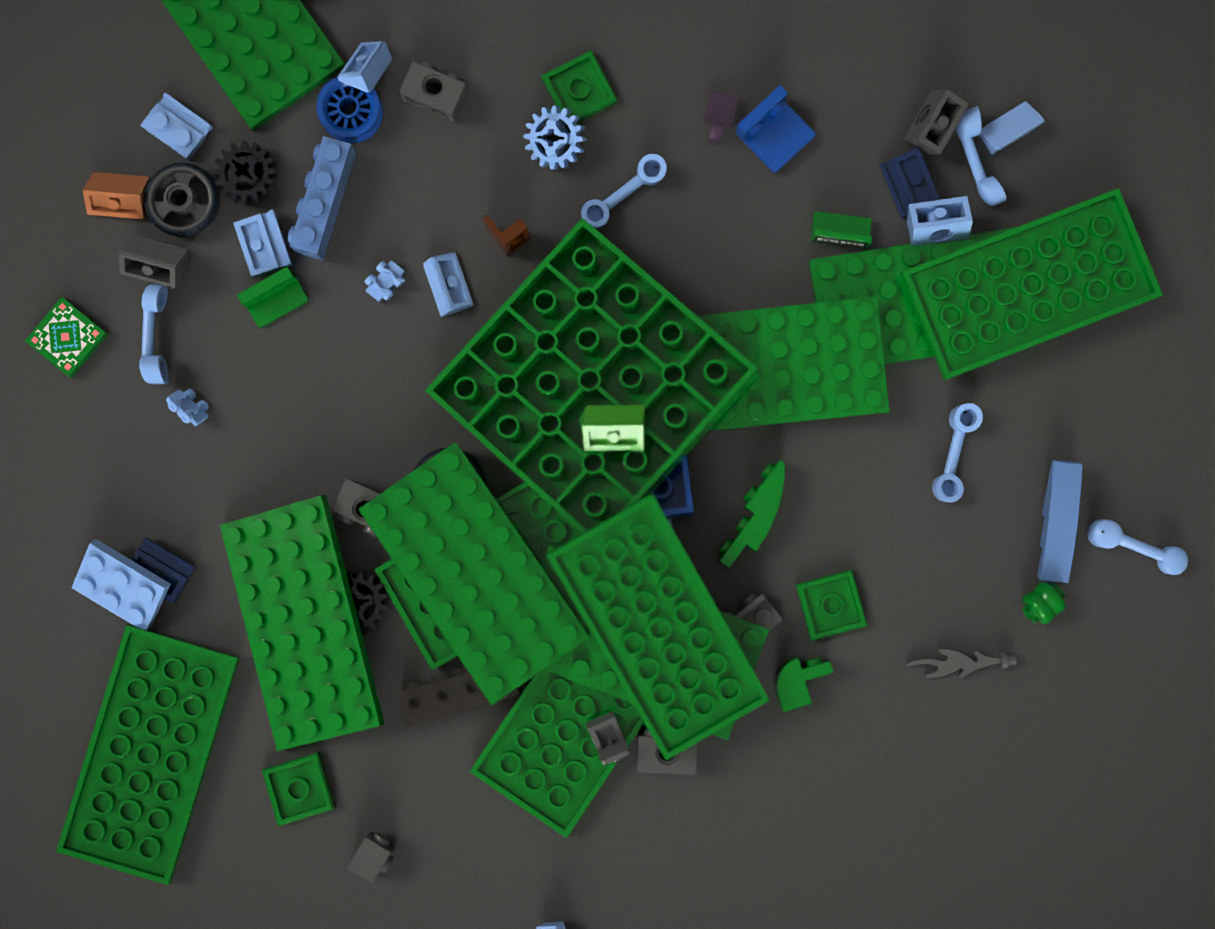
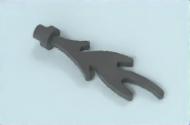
(957, 660)

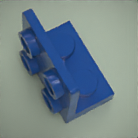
(774, 131)

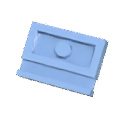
(176, 126)
(263, 243)

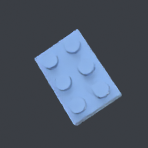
(120, 585)

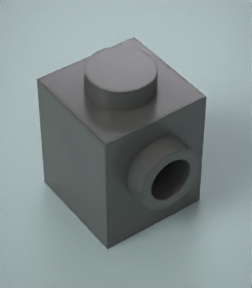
(372, 857)

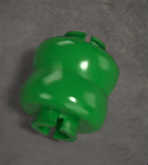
(1043, 603)

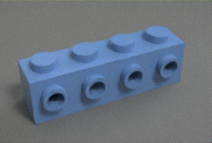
(322, 198)

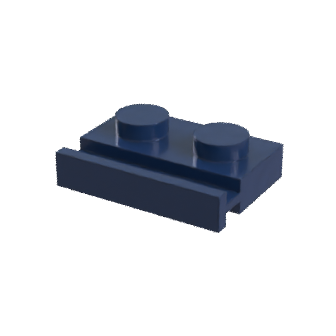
(909, 180)
(165, 565)

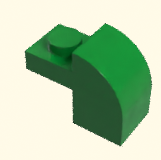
(791, 678)

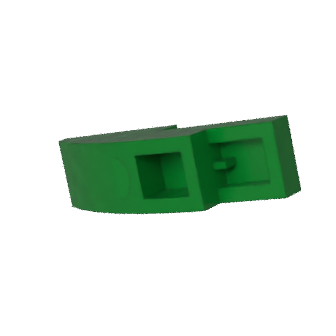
(763, 505)

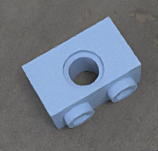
(939, 221)

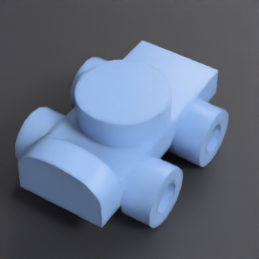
(382, 285)
(186, 408)

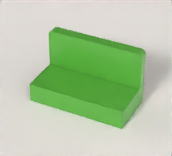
(613, 428)

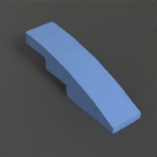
(1060, 521)

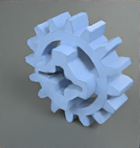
(555, 125)

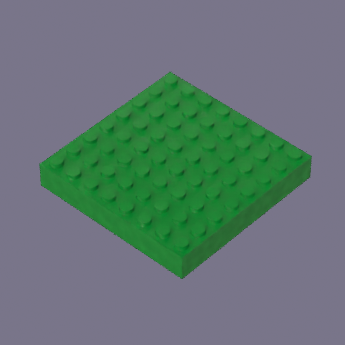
(583, 336)

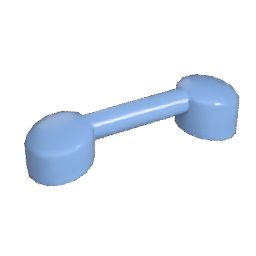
(967, 128)
(597, 211)
(152, 367)
(948, 486)
(1170, 560)

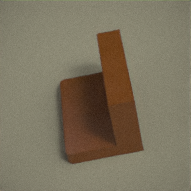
(509, 239)

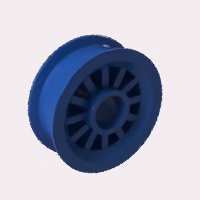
(358, 133)

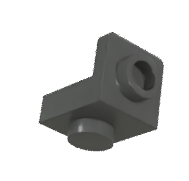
(608, 738)

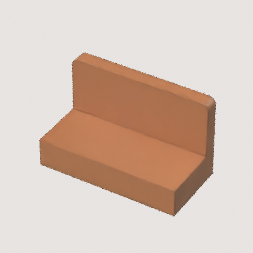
(115, 195)

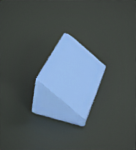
(366, 65)
(1010, 127)
(448, 284)

